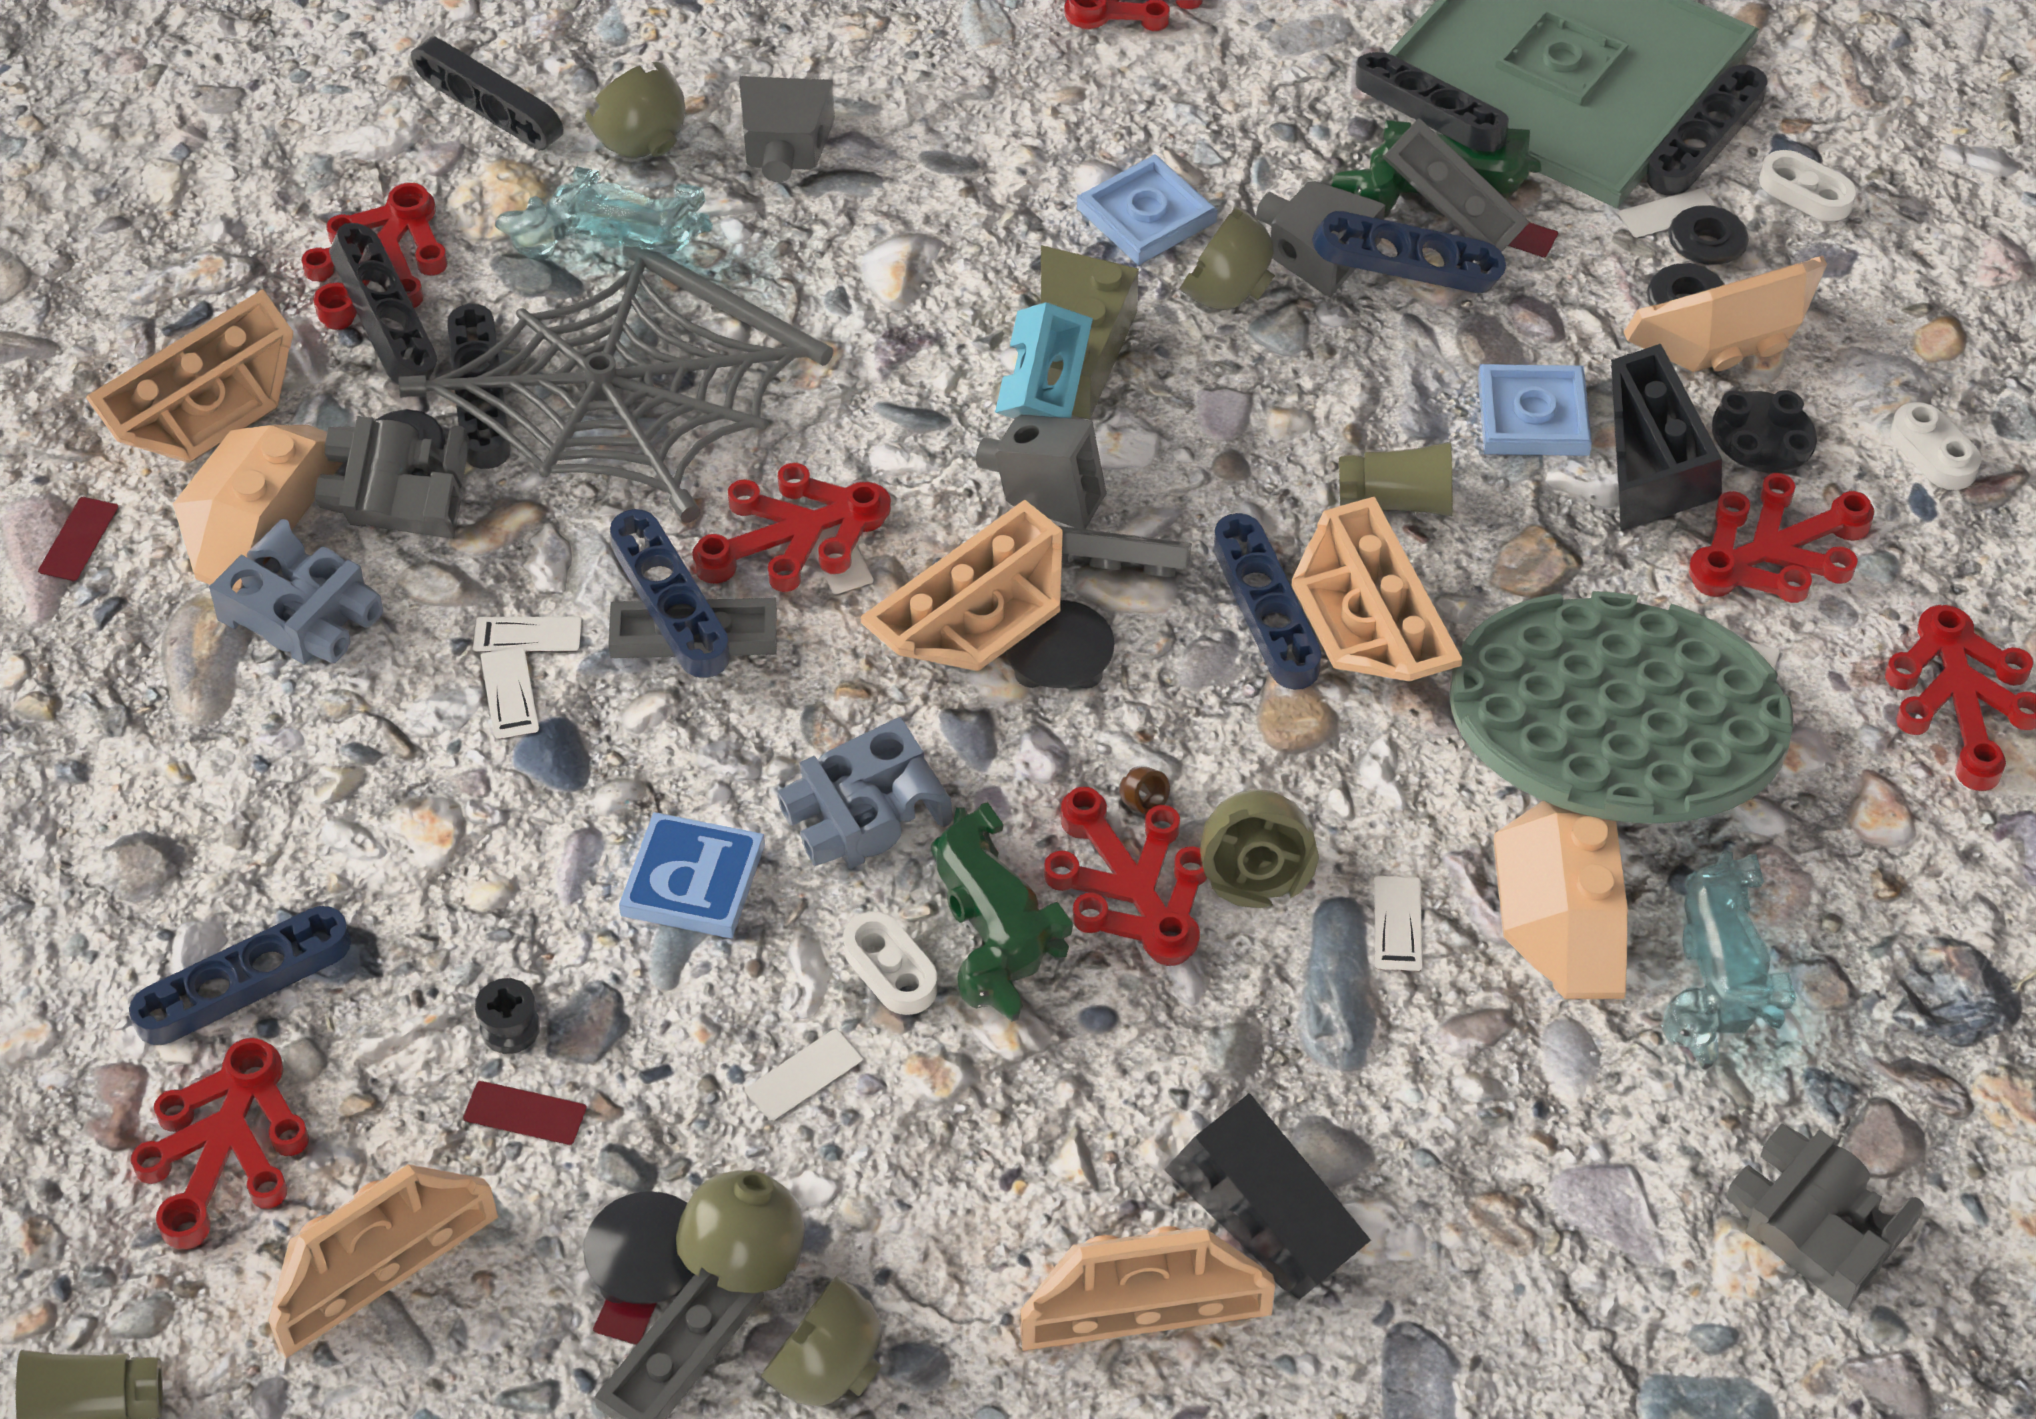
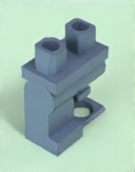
(297, 614)
(852, 799)

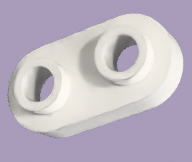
(1807, 185)
(1930, 442)
(893, 967)

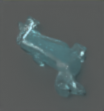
(606, 215)
(1730, 961)

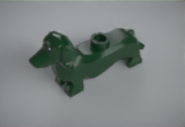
(1501, 168)
(999, 909)

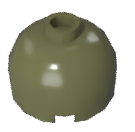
(639, 113)
(1232, 264)
(1258, 848)
(742, 1231)
(829, 1349)

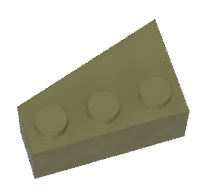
(1098, 291)

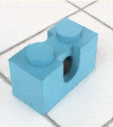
(1043, 336)

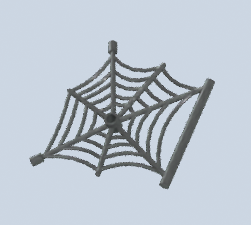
(603, 378)

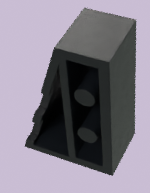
(1660, 441)
(1268, 1197)

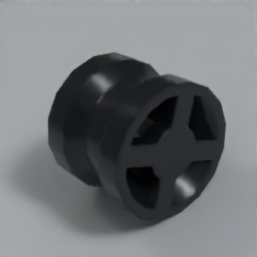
(514, 1029)

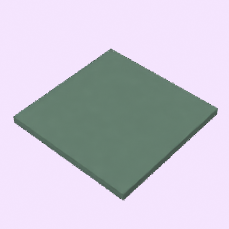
(1582, 75)

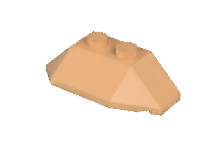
(1730, 320)
(201, 384)
(247, 490)
(977, 595)
(1369, 598)
(1565, 899)
(372, 1246)
(1144, 1287)

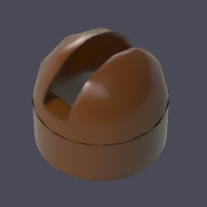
(1148, 780)

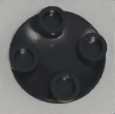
(1764, 430)
(1064, 650)
(634, 1249)

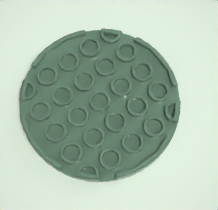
(1621, 708)

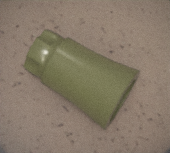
(1400, 479)
(88, 1386)

